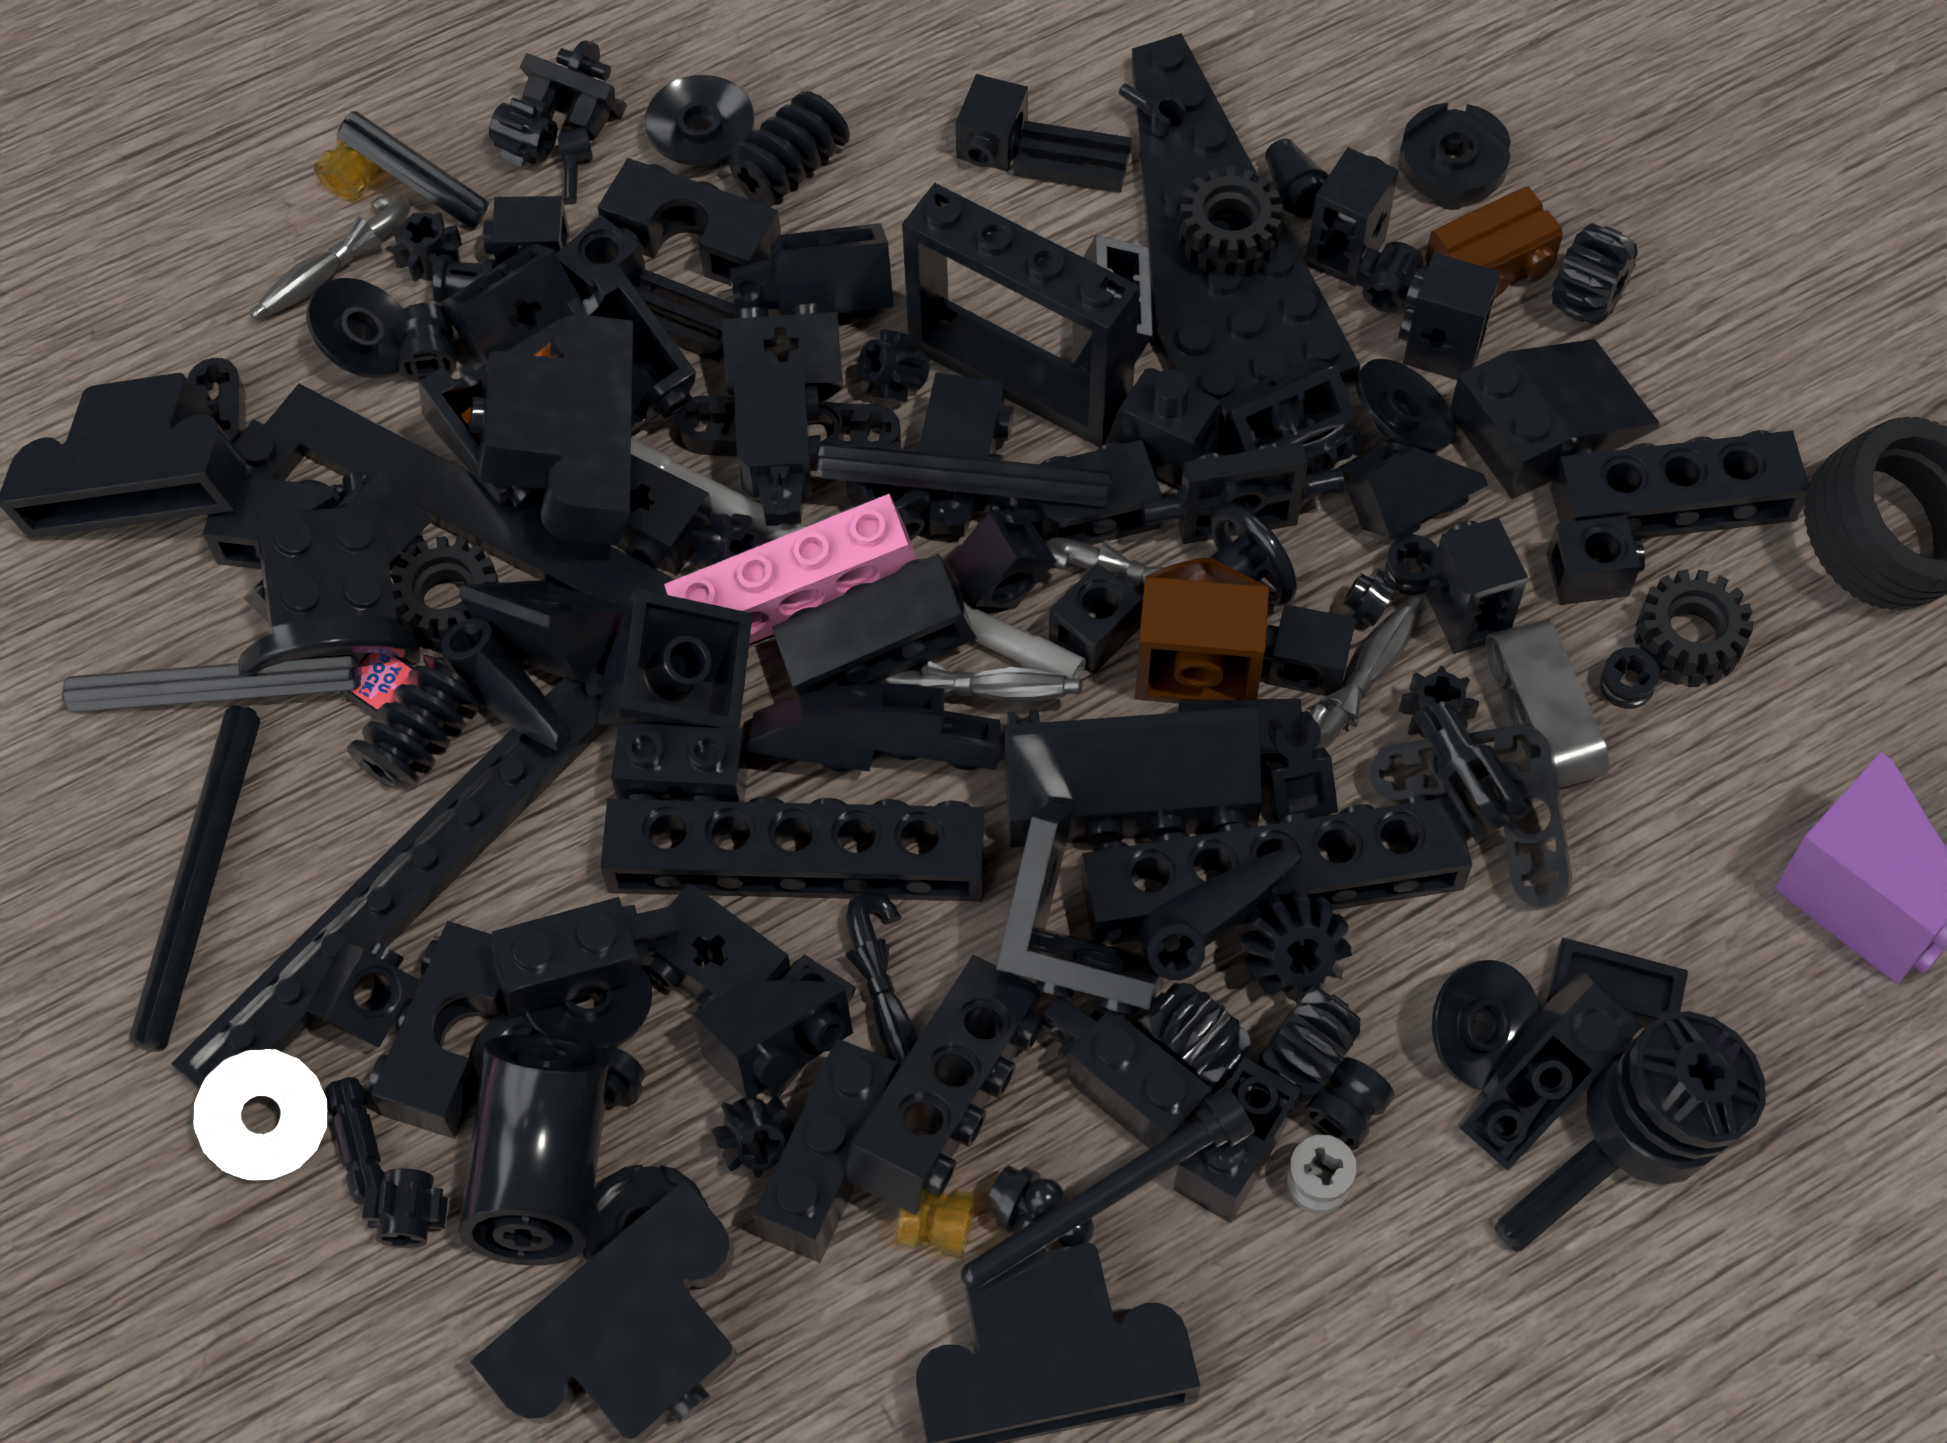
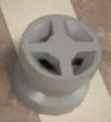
(1319, 1189)

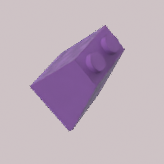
(1875, 874)

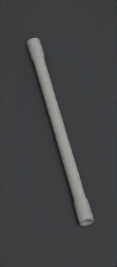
(991, 632)

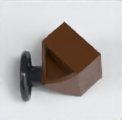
(1210, 615)

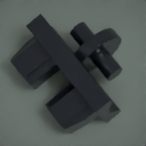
(591, 98)

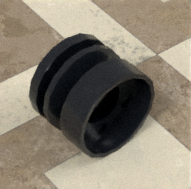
(1676, 1098)

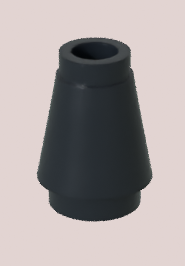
(1294, 177)

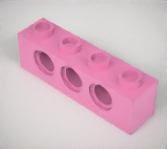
(804, 566)

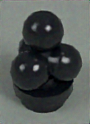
(1023, 1197)

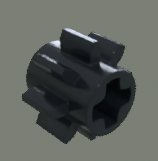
(523, 131)
(422, 241)
(1389, 275)
(893, 365)
(724, 538)
(1435, 689)
(753, 1133)
(405, 1208)

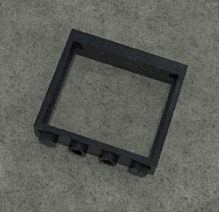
(1039, 271)

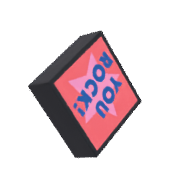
(379, 678)

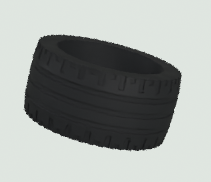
(1850, 530)

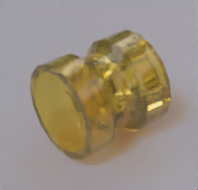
(345, 171)
(949, 1226)

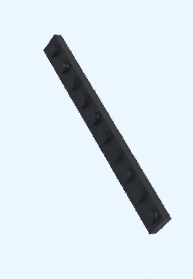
(401, 881)

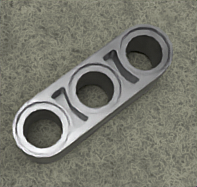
(1547, 696)

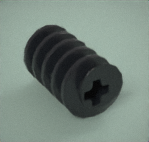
(787, 146)
(413, 723)

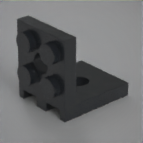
(1057, 959)

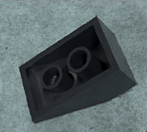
(1546, 405)

